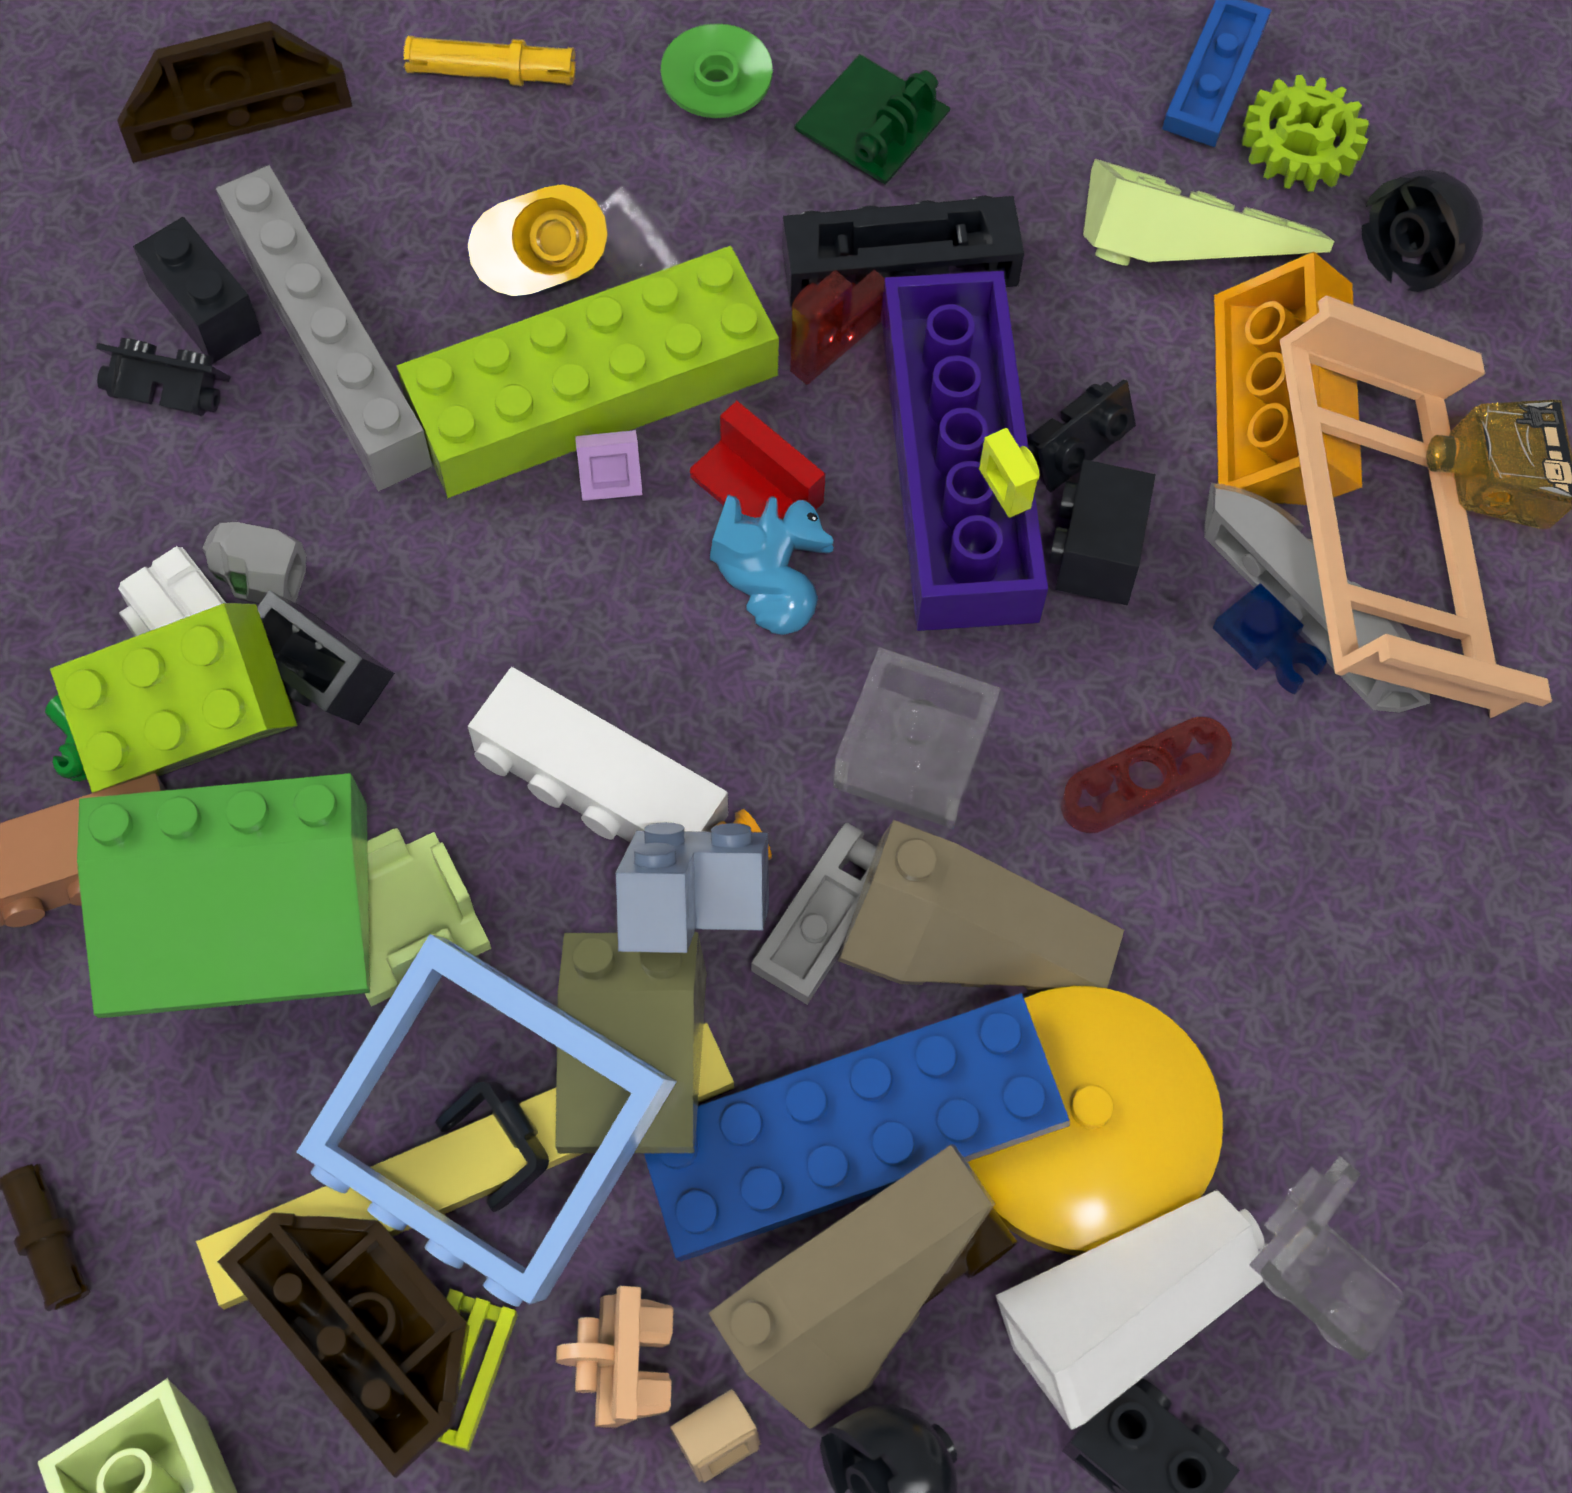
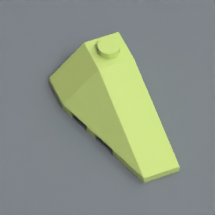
(1152, 222)

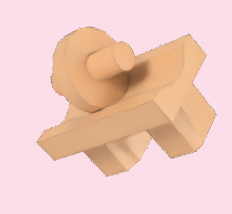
(609, 1357)

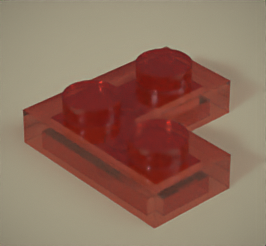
(832, 320)

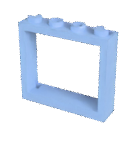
(400, 1208)

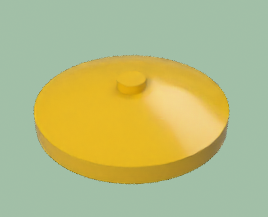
(1138, 1129)

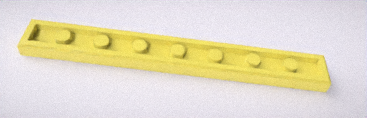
(440, 1172)

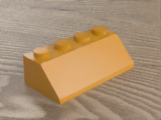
(1252, 394)

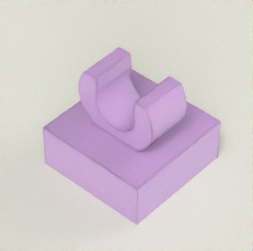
(609, 465)

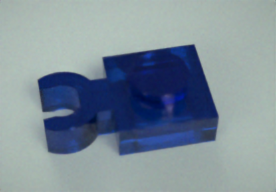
(1266, 630)

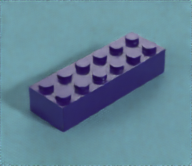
(949, 390)

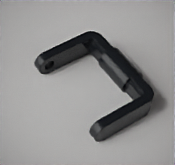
(516, 1127)

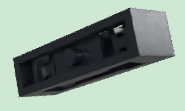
(903, 241)

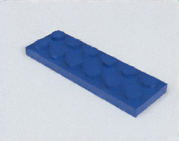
(856, 1126)

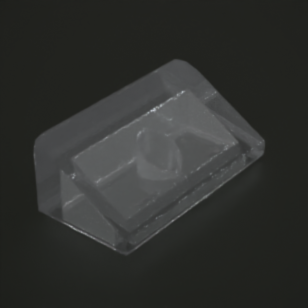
(635, 238)

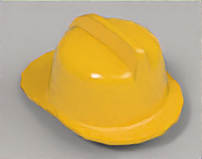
(538, 240)

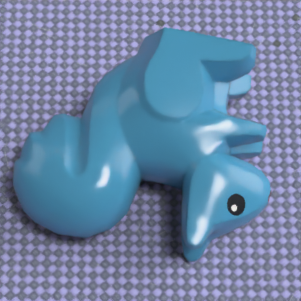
(756, 557)

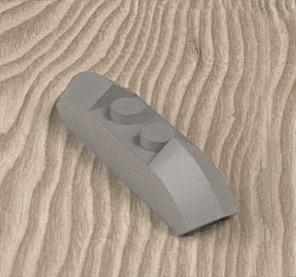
(1270, 550)

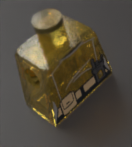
(1510, 461)

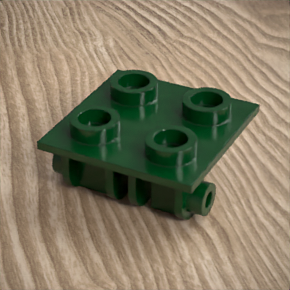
(874, 117)

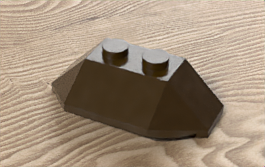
(228, 89)
(359, 1325)

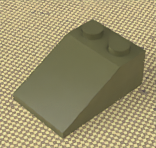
(649, 1008)

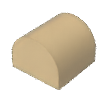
(716, 1436)

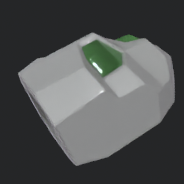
(255, 560)

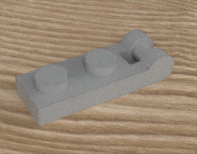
(817, 920)

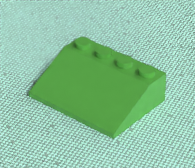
(225, 895)

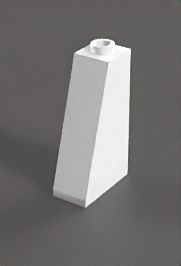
(1130, 1303)

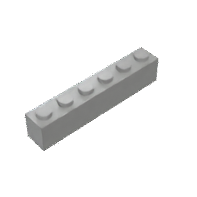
(325, 328)

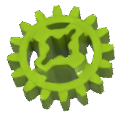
(1305, 133)

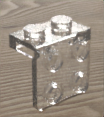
(1322, 1271)

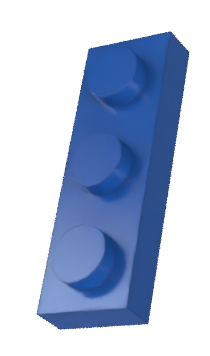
(1216, 70)

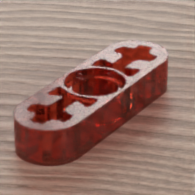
(1098, 777)

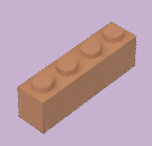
(41, 856)

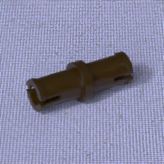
(43, 1237)

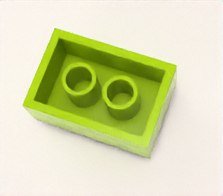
(173, 696)

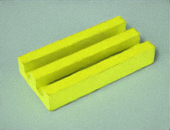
(505, 1320)

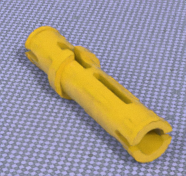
(490, 60)

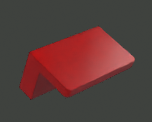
(756, 465)

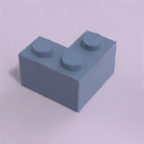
(690, 882)

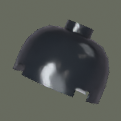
(1420, 216)
(889, 1452)

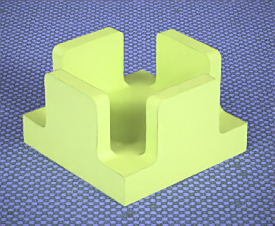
(411, 896)

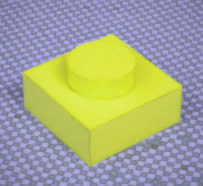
(1009, 472)

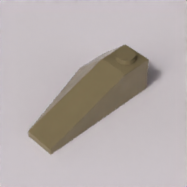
(964, 920)
(840, 1302)

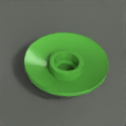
(716, 54)

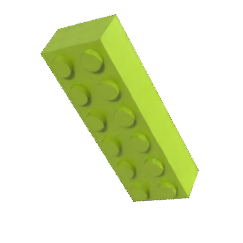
(590, 369)

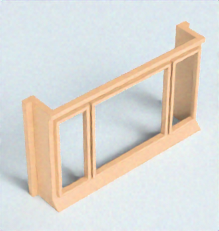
(1427, 371)

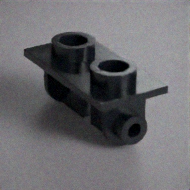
(137, 369)
(1092, 426)

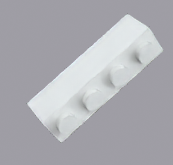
(588, 763)

